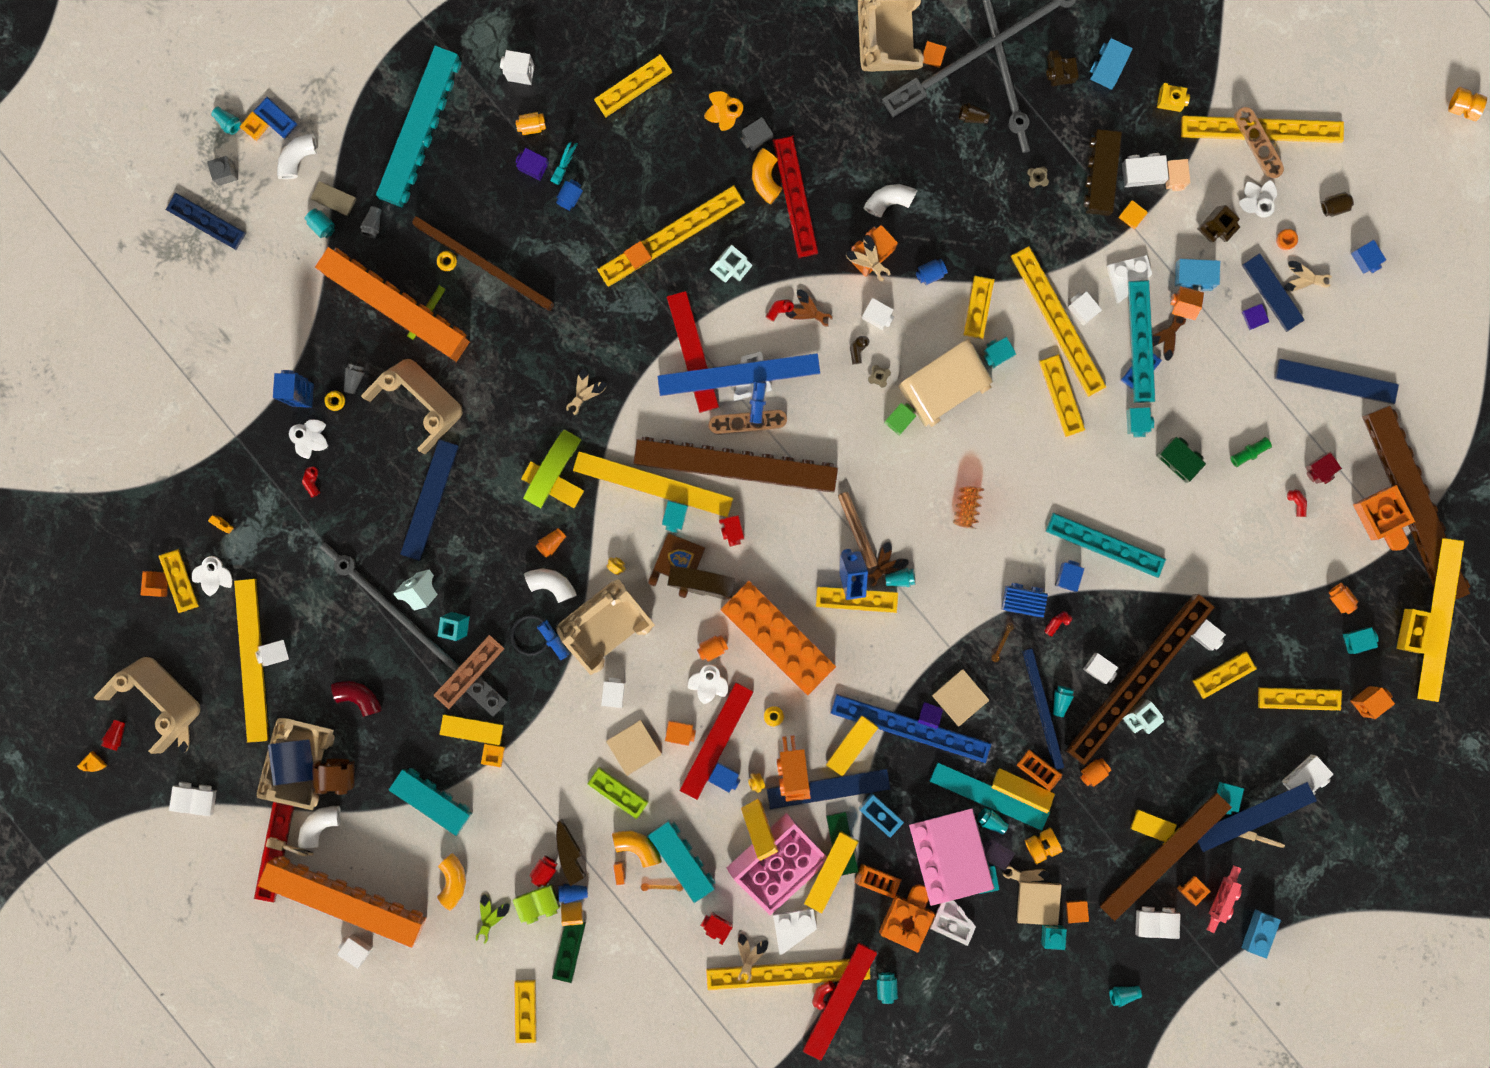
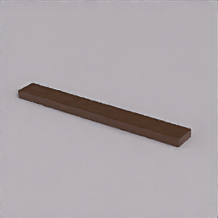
(482, 263)
(1165, 856)

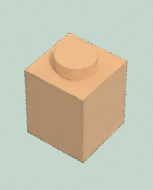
(1178, 175)

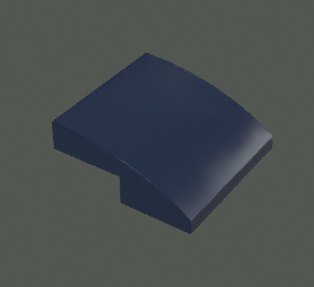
(291, 762)

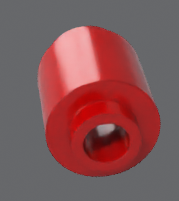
(543, 871)

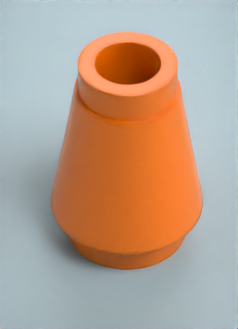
(550, 542)

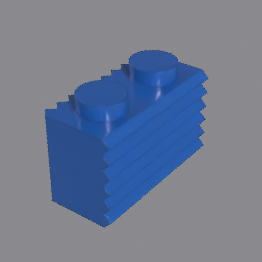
(1024, 601)

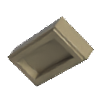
(333, 198)

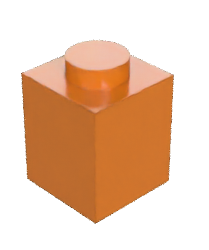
(1187, 303)
(680, 733)

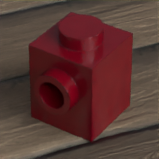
(1323, 469)

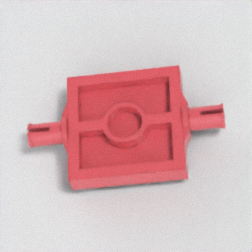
(1224, 900)

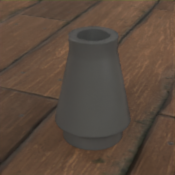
(371, 224)
(353, 376)

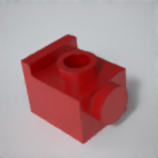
(732, 530)
(716, 927)

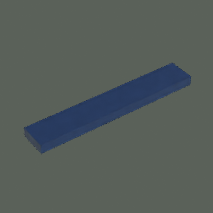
(1336, 381)
(429, 500)
(1043, 708)
(835, 788)
(1257, 816)

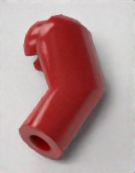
(779, 306)
(309, 480)
(1300, 500)
(1054, 624)
(818, 998)

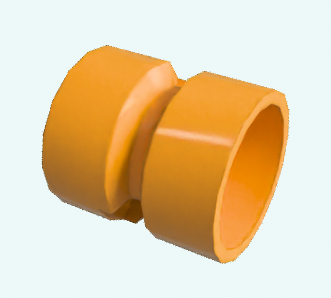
(1468, 104)
(1036, 848)

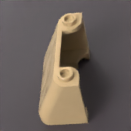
(887, 35)
(946, 383)
(603, 625)
(299, 793)

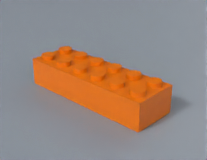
(778, 638)

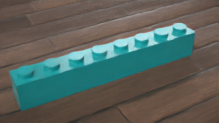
(418, 127)

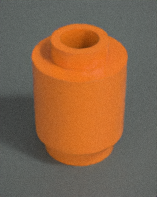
(1343, 598)
(712, 648)
(1095, 772)

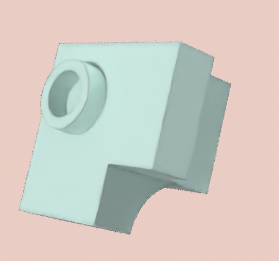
(731, 264)
(417, 590)
(1143, 716)

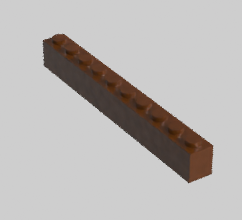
(735, 465)
(1403, 472)
(1139, 678)

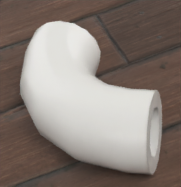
(293, 153)
(888, 196)
(551, 581)
(316, 823)

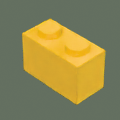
(1414, 631)

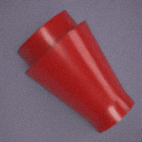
(113, 736)

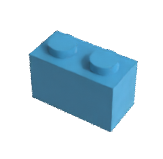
(1110, 64)
(1197, 273)
(881, 815)
(1261, 933)

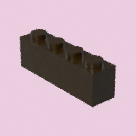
(1103, 172)

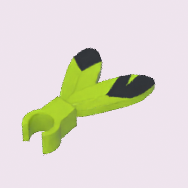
(488, 918)

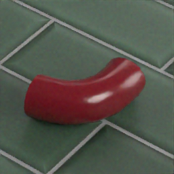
(358, 694)

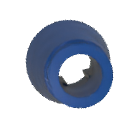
(571, 893)

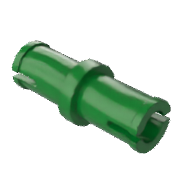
(1251, 452)

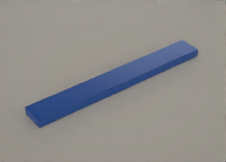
(738, 374)
(911, 729)

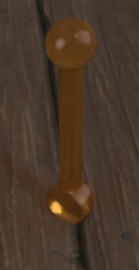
(995, 657)
(644, 887)

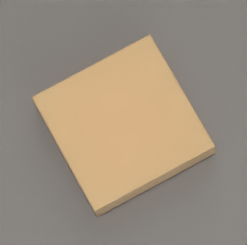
(960, 697)
(633, 747)
(1038, 903)

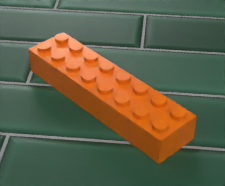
(388, 301)
(342, 901)

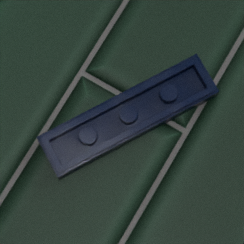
(205, 221)
(1273, 292)

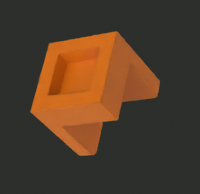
(154, 584)
(1194, 890)

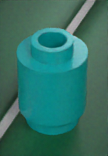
(319, 223)
(887, 987)

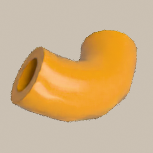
(763, 178)
(639, 845)
(455, 882)

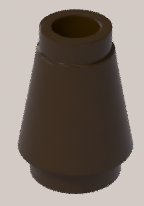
(973, 114)

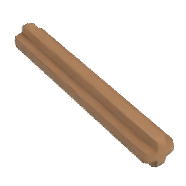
(857, 529)

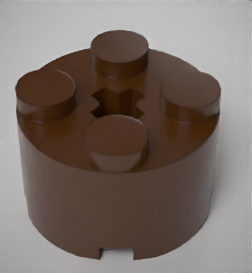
(333, 775)

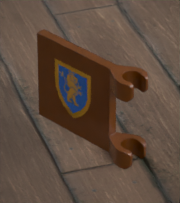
(676, 553)

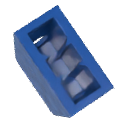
(853, 565)

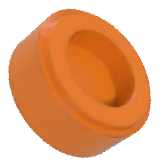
(1287, 239)

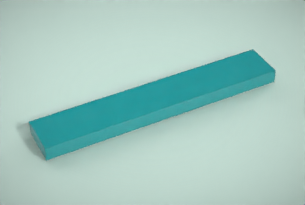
(1141, 341)
(1105, 545)
(987, 796)

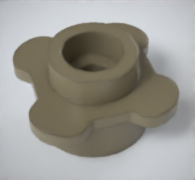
(1042, 172)
(876, 370)

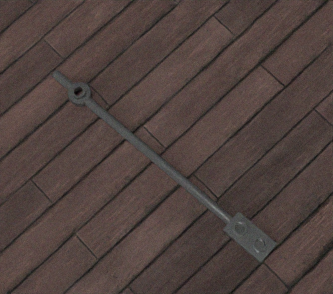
(915, 91)
(1016, 114)
(479, 690)

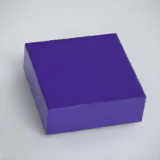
(1255, 316)
(930, 715)

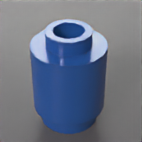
(569, 194)
(931, 271)

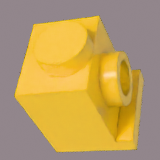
(1166, 100)

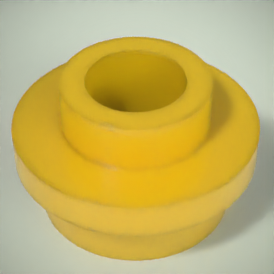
(442, 256)
(329, 397)
(616, 565)
(773, 709)
(756, 782)

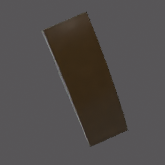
(701, 582)
(568, 853)

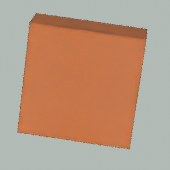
(933, 54)
(637, 255)
(619, 873)
(1077, 911)

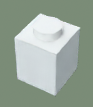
(1084, 307)
(878, 314)
(1208, 635)
(272, 653)
(1101, 669)
(613, 693)
(354, 950)

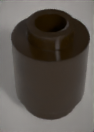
(1337, 204)

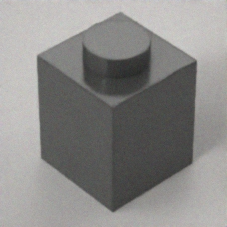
(756, 134)
(222, 170)

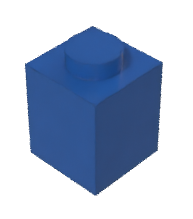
(1369, 257)
(1070, 576)
(724, 777)

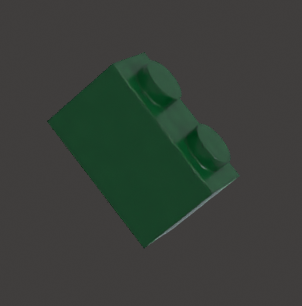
(1181, 459)

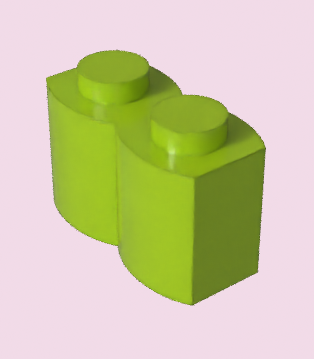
(537, 903)

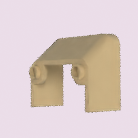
(443, 407)
(163, 691)

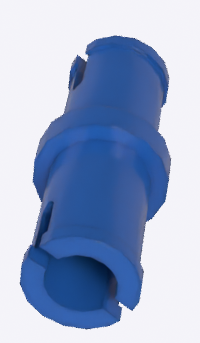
(757, 401)
(553, 640)

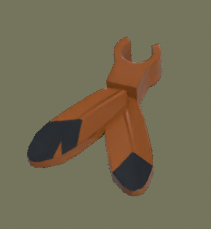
(809, 311)

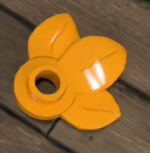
(721, 112)

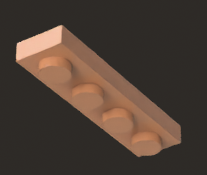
(469, 672)

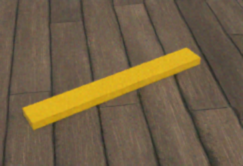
(1274, 128)
(675, 233)
(1058, 321)
(653, 484)
(1441, 620)
(252, 671)
(777, 974)

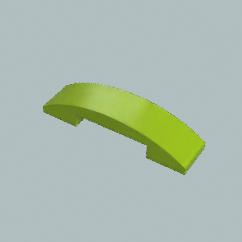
(551, 468)

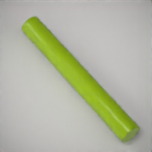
(431, 304)

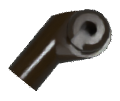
(857, 347)

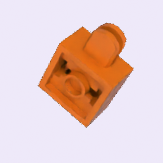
(1385, 516)
(794, 771)
(908, 919)

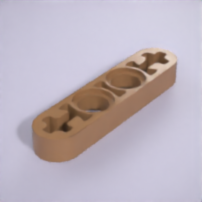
(1262, 140)
(748, 426)

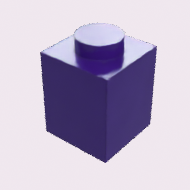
(531, 164)

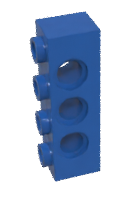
(293, 389)

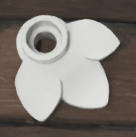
(1259, 196)
(311, 437)
(210, 578)
(707, 686)

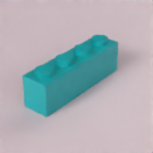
(430, 801)
(681, 860)

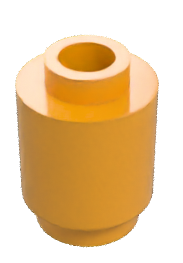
(531, 123)

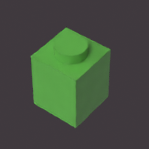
(900, 418)

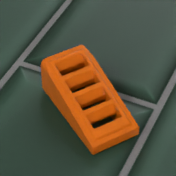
(1057, 776)
(862, 873)

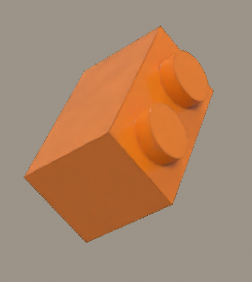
(1373, 701)

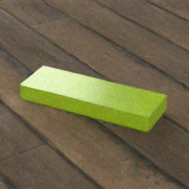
(617, 793)

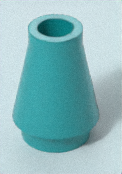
(226, 120)
(901, 578)
(1062, 700)
(990, 820)
(1123, 995)

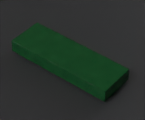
(837, 823)
(568, 952)

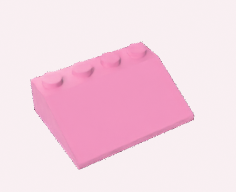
(951, 857)
(782, 873)

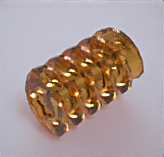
(968, 506)

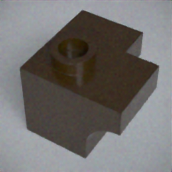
(1061, 69)
(1220, 223)

